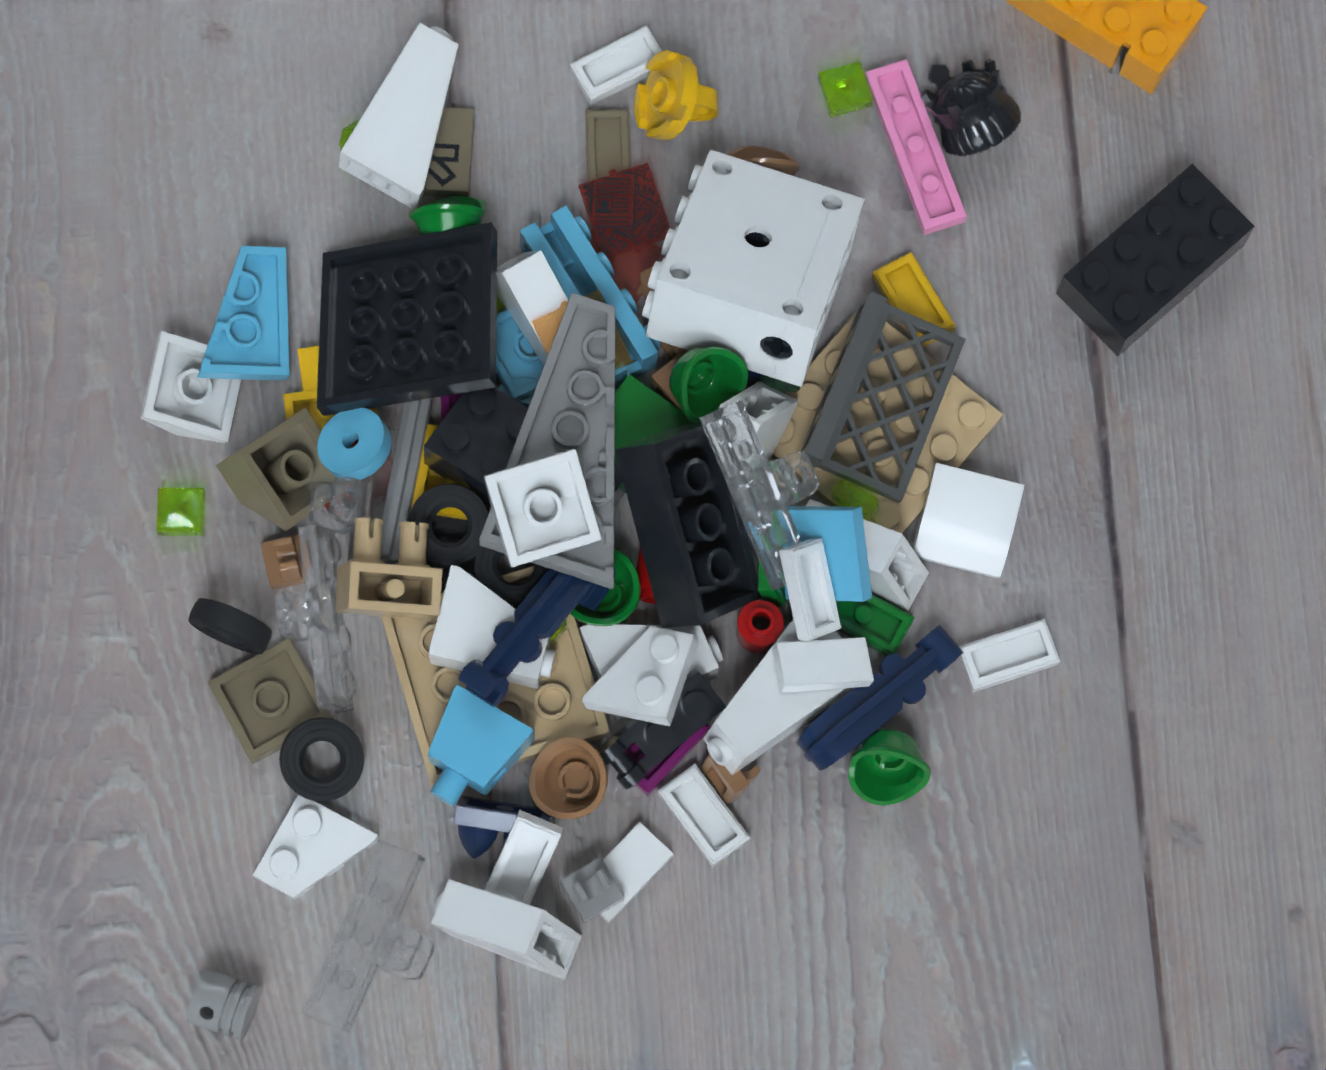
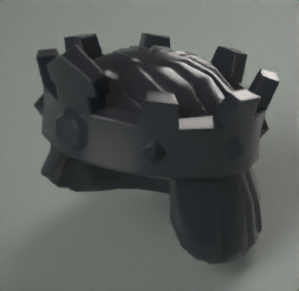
(971, 108)

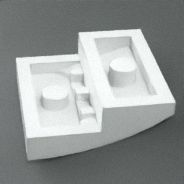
(967, 520)

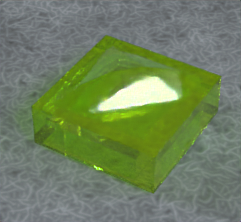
(845, 89)
(851, 496)
(180, 512)

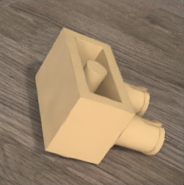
(384, 589)

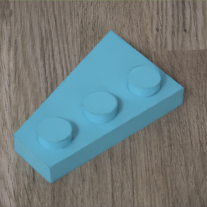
(252, 321)

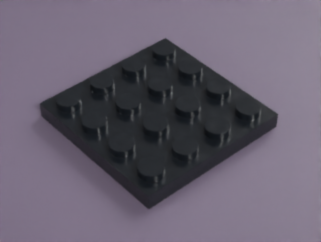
(408, 319)

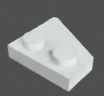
(646, 678)
(309, 847)

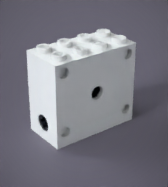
(752, 265)

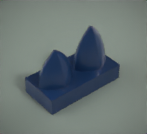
(482, 819)

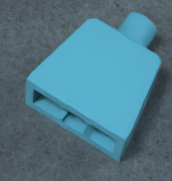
(474, 746)

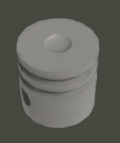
(223, 1004)

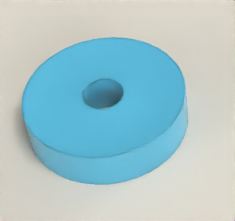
(345, 429)

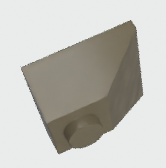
(279, 471)

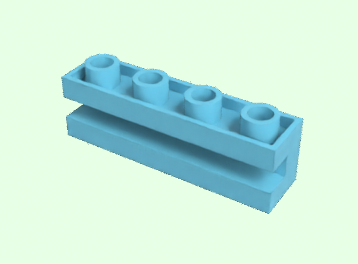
(584, 271)

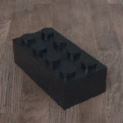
(1154, 260)
(479, 440)
(687, 527)

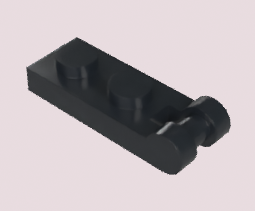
(694, 709)

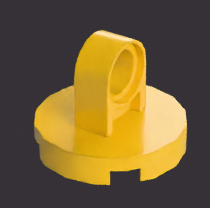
(672, 97)

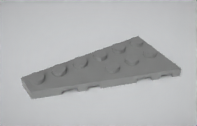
(576, 412)

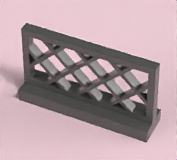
(846, 380)

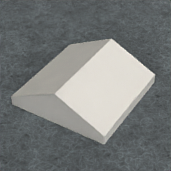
(181, 400)
(542, 508)

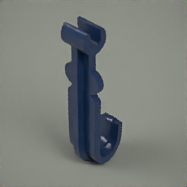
(535, 619)
(869, 708)

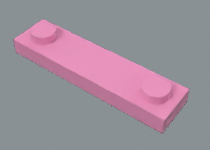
(915, 147)

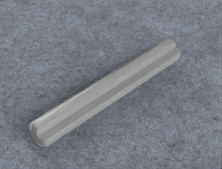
(404, 475)

